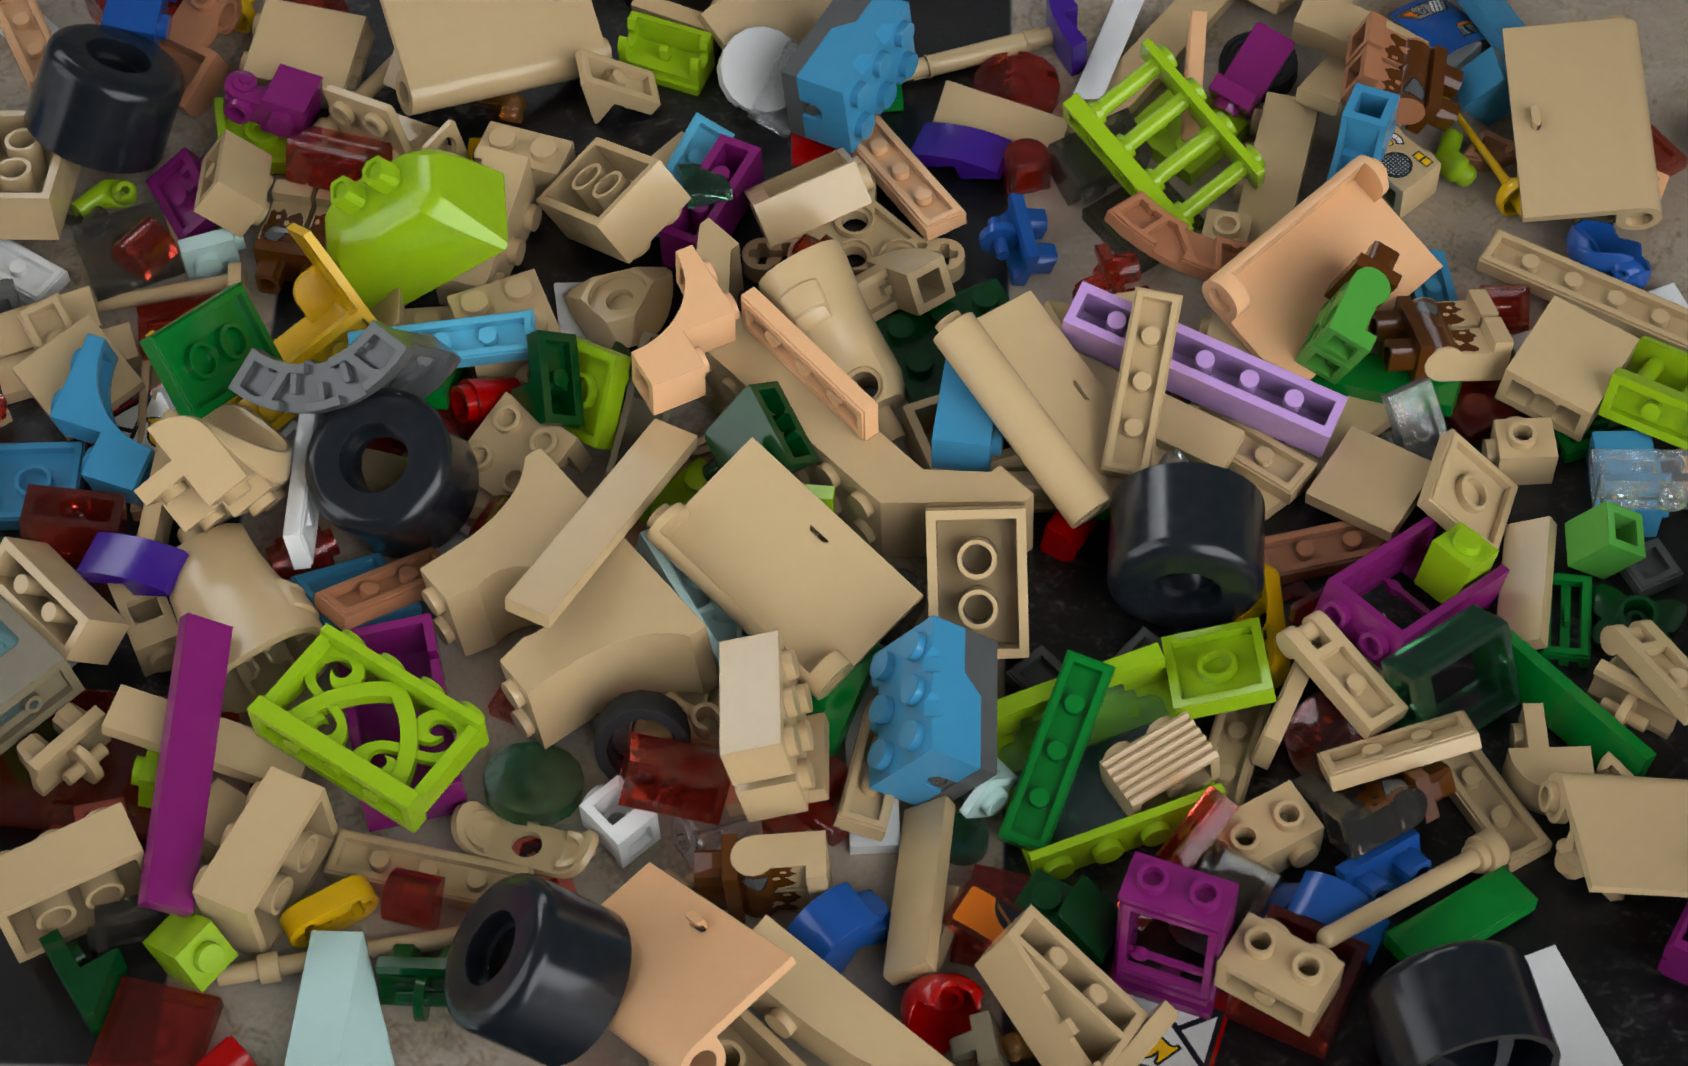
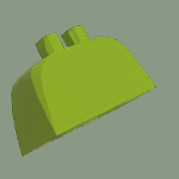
(415, 223)

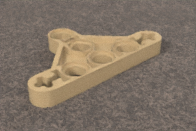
(880, 236)

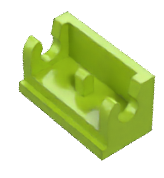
(674, 52)

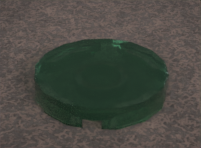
(533, 783)

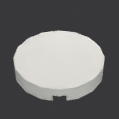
(747, 64)

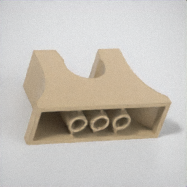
(612, 638)

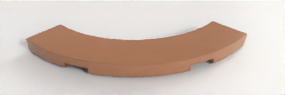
(1169, 240)

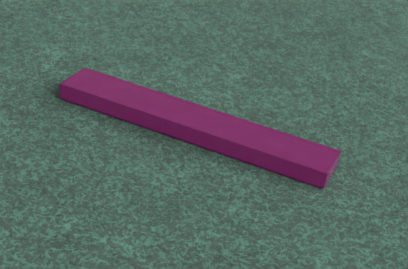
(185, 766)

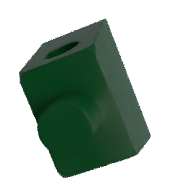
(766, 416)

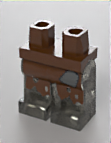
(1377, 810)

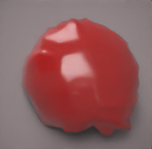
(940, 1007)

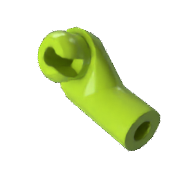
(1454, 164)
(107, 194)

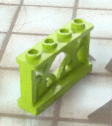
(381, 788)

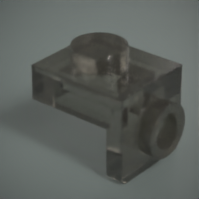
(121, 924)

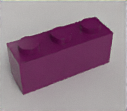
(743, 169)

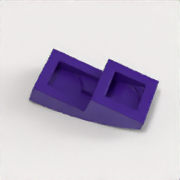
(1068, 40)
(968, 149)
(135, 562)

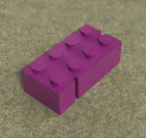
(417, 648)

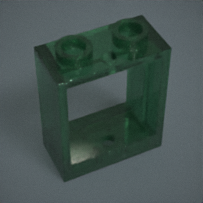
(1469, 631)

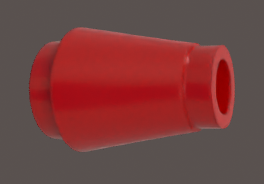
(475, 398)

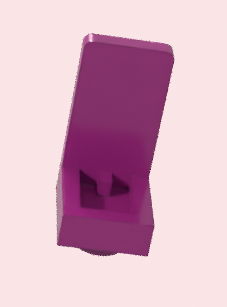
(1251, 72)

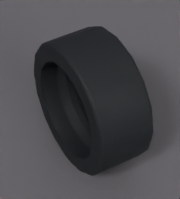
(634, 707)

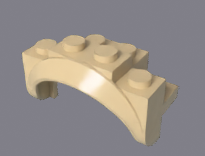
(218, 467)

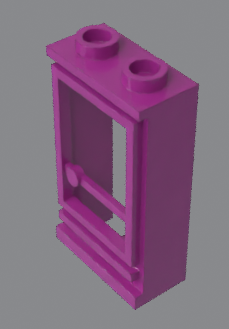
(1367, 627)
(1182, 899)

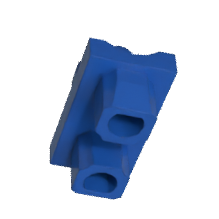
(1014, 240)
(1386, 866)

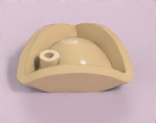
(622, 304)

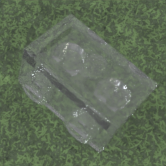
(1640, 478)

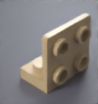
(377, 121)
(512, 434)

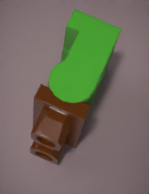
(1339, 331)

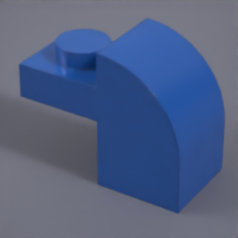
(1325, 901)
(841, 924)

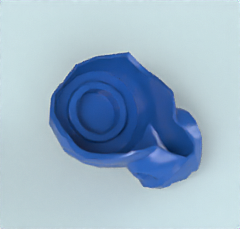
(1601, 248)

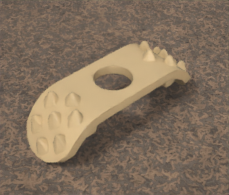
(492, 837)

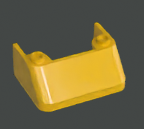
(329, 311)

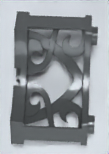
(374, 361)

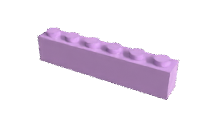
(1214, 374)

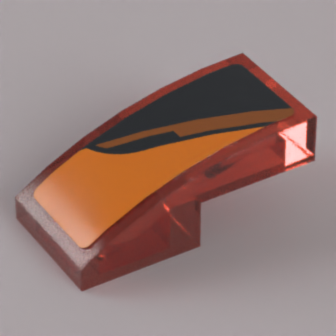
(979, 915)

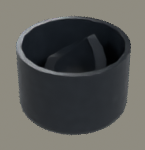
(105, 98)
(427, 500)
(1186, 545)
(537, 969)
(1461, 1009)

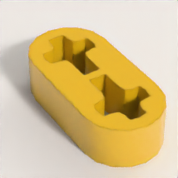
(329, 909)

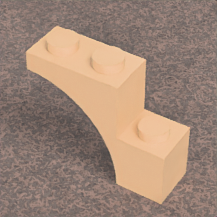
(675, 362)

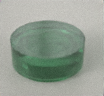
(969, 840)

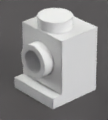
(634, 830)

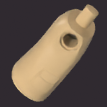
(826, 304)
(237, 587)

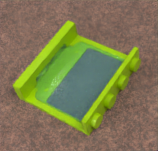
(1092, 821)

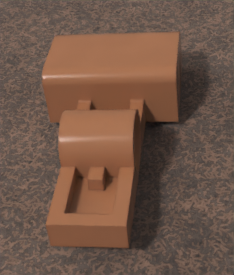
(190, 36)

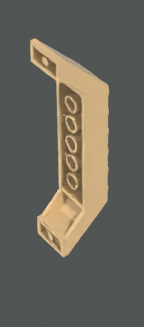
(875, 482)

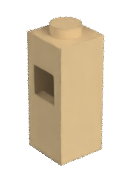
(151, 628)

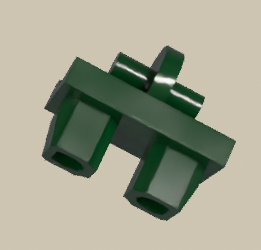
(412, 979)

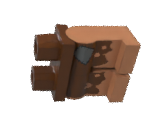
(1405, 68)

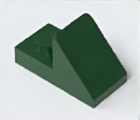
(554, 385)
(1076, 911)
(88, 983)

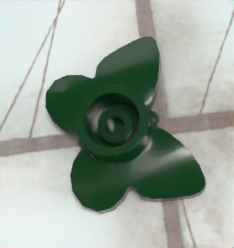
(1614, 608)

